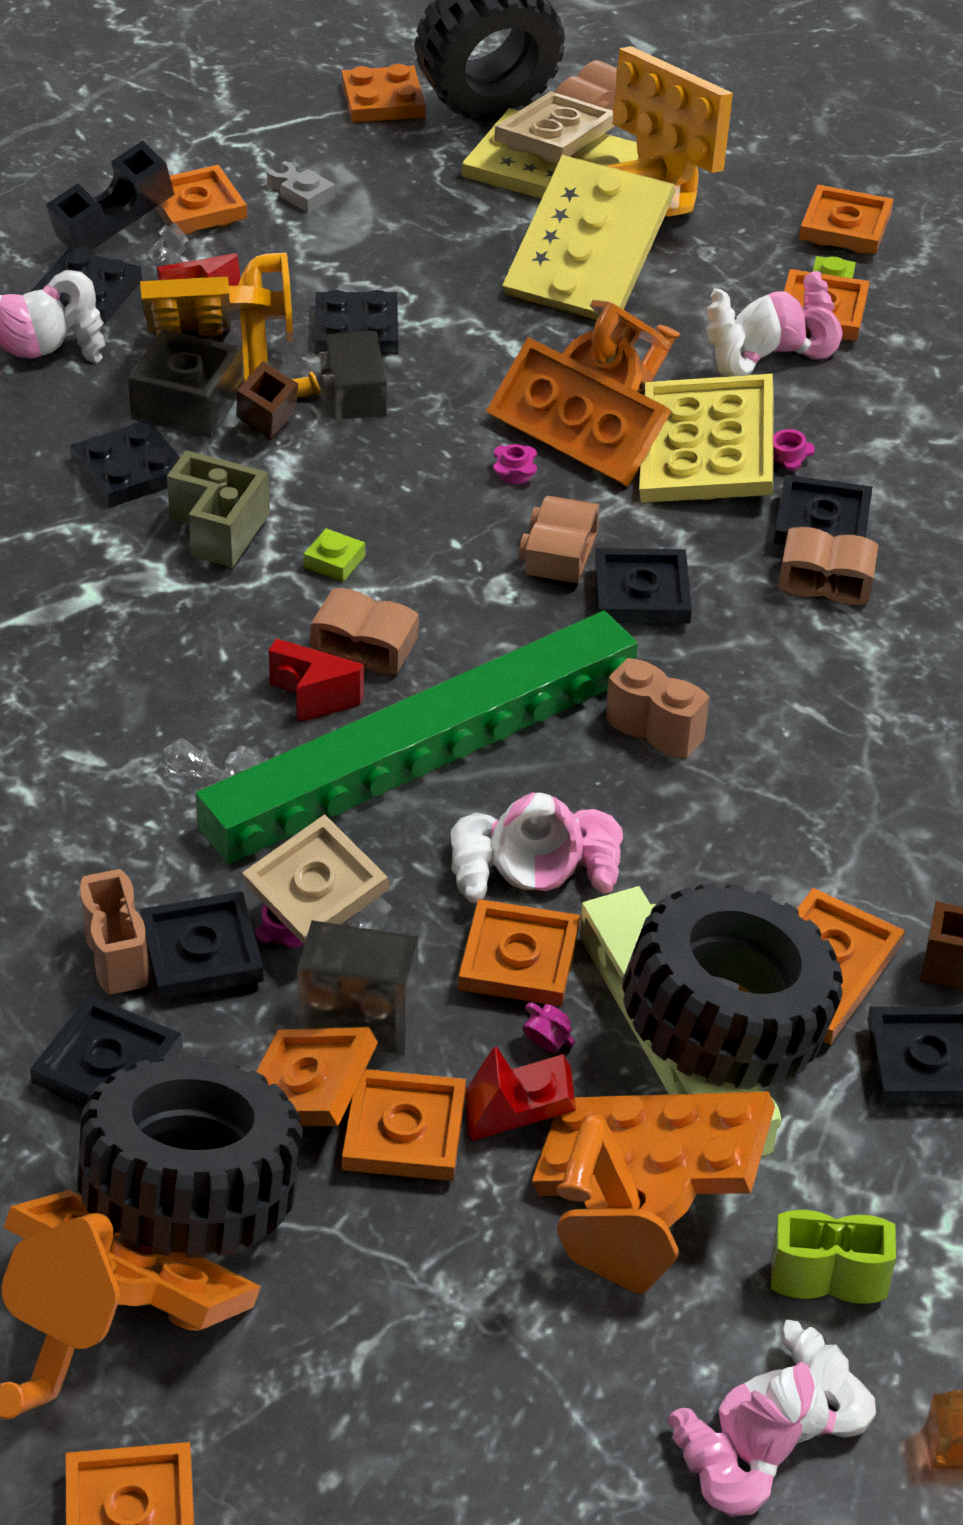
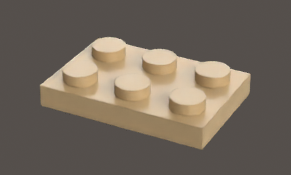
(554, 126)

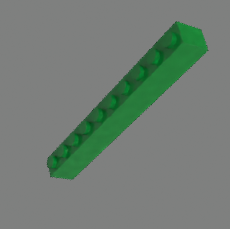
(411, 737)

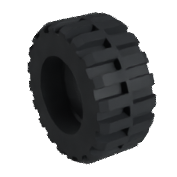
(501, 78)
(719, 1028)
(189, 1155)

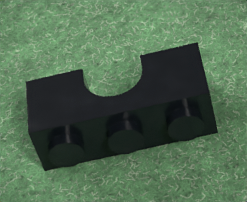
(137, 187)

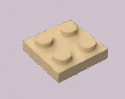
(316, 878)

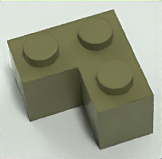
(220, 503)

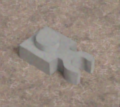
(303, 189)

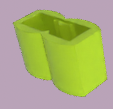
(833, 1256)

